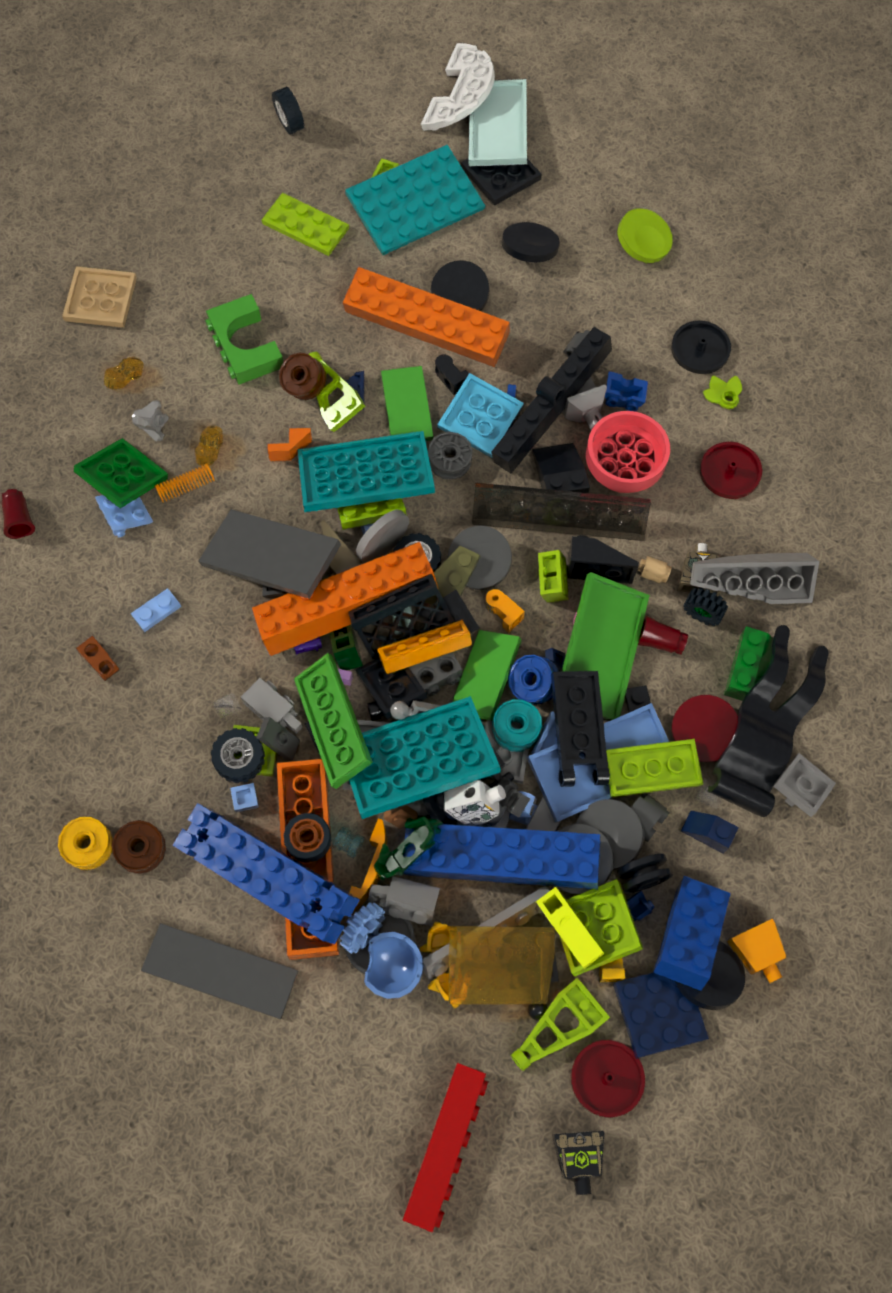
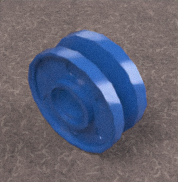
(521, 679)

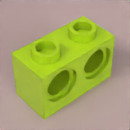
(553, 576)

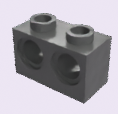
(433, 669)

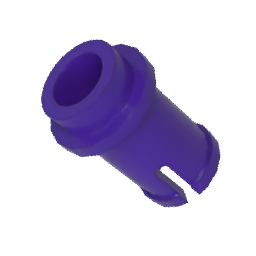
(314, 644)

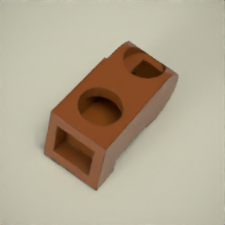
(97, 658)

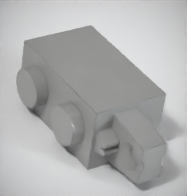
(266, 702)
(406, 900)

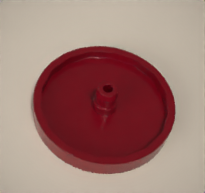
(730, 470)
(707, 721)
(607, 1078)

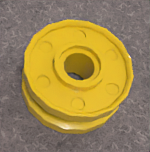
(71, 842)

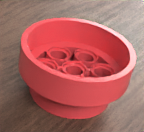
(640, 434)

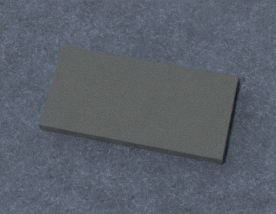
(270, 553)

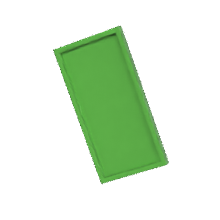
(607, 637)

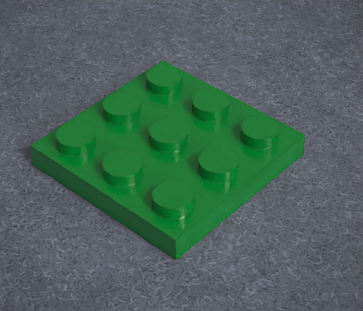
(120, 472)

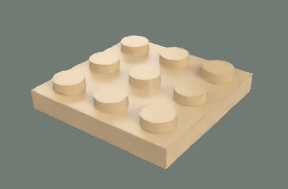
(99, 297)

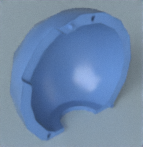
(393, 965)

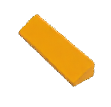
(425, 646)

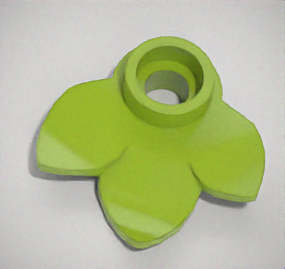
(721, 390)

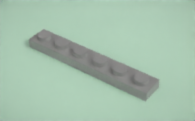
(515, 915)

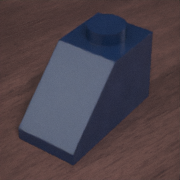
(710, 830)

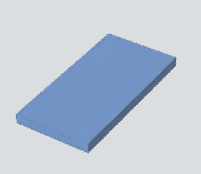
(628, 730)

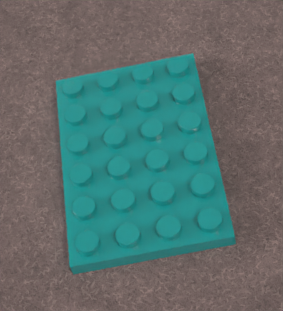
(414, 199)
(365, 471)
(423, 757)

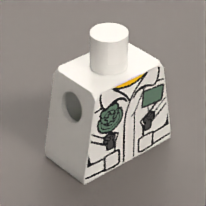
(474, 802)

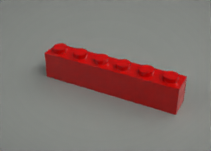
(444, 1147)

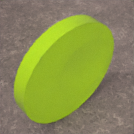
(645, 235)

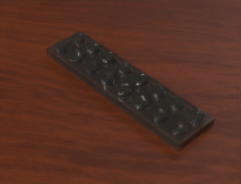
(560, 511)

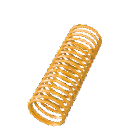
(166, 486)

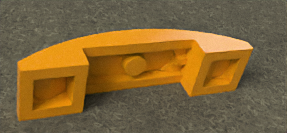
(377, 838)

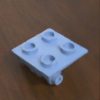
(123, 518)

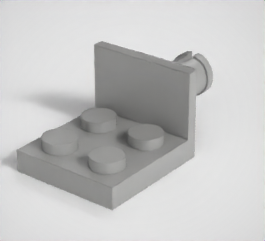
(586, 404)

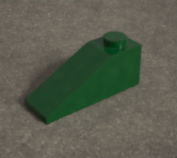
(346, 648)

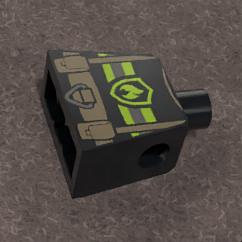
(580, 1157)

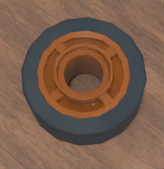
(305, 824)

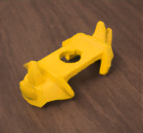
(437, 938)

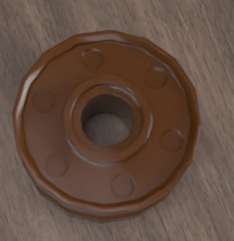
(294, 368)
(128, 837)

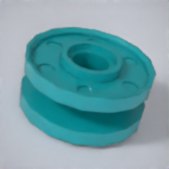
(516, 739)

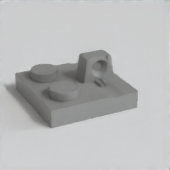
(804, 785)

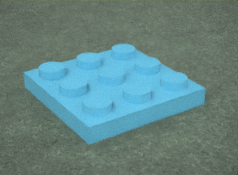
(480, 414)

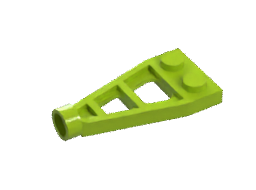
(345, 407)
(584, 1008)

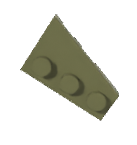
(455, 572)

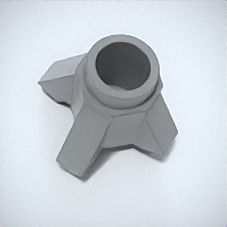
(151, 420)

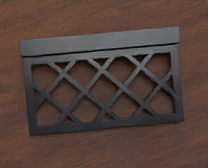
(395, 604)

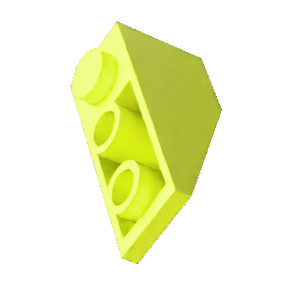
(570, 927)

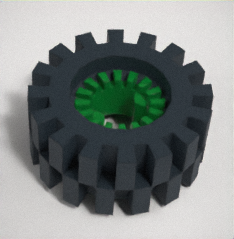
(705, 606)

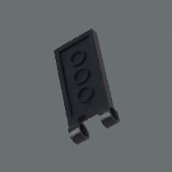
(579, 725)

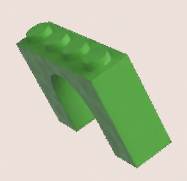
(243, 363)

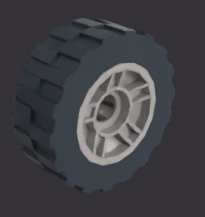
(238, 742)

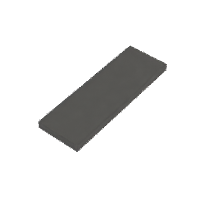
(220, 971)

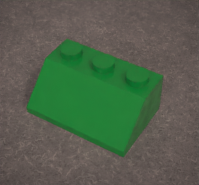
(749, 663)

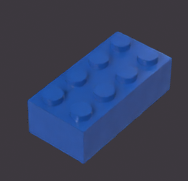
(692, 933)

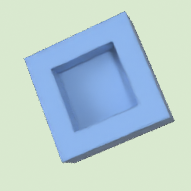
(244, 797)

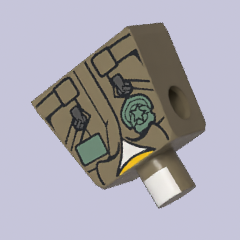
(700, 554)

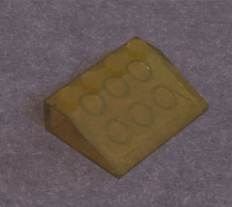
(500, 964)

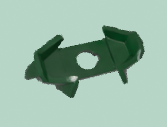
(395, 862)

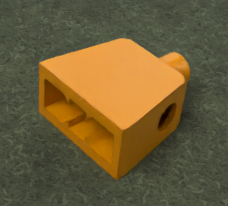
(760, 950)

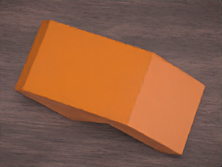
(298, 439)

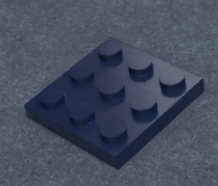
(658, 1015)

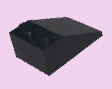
(561, 468)
(594, 556)

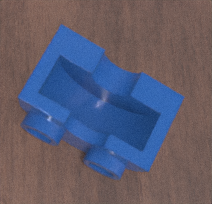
(624, 392)

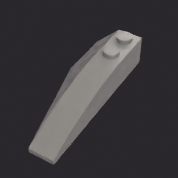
(764, 577)

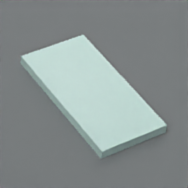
(500, 126)

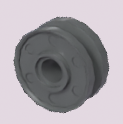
(450, 444)

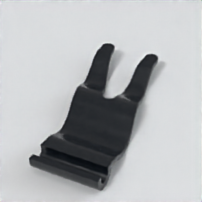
(764, 736)

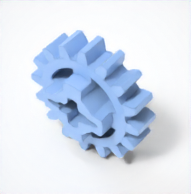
(362, 927)

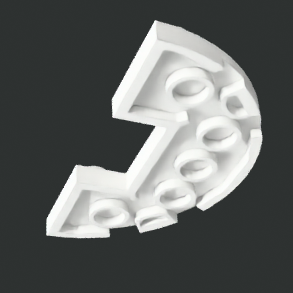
(470, 91)

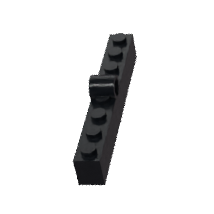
(551, 399)

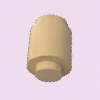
(654, 569)

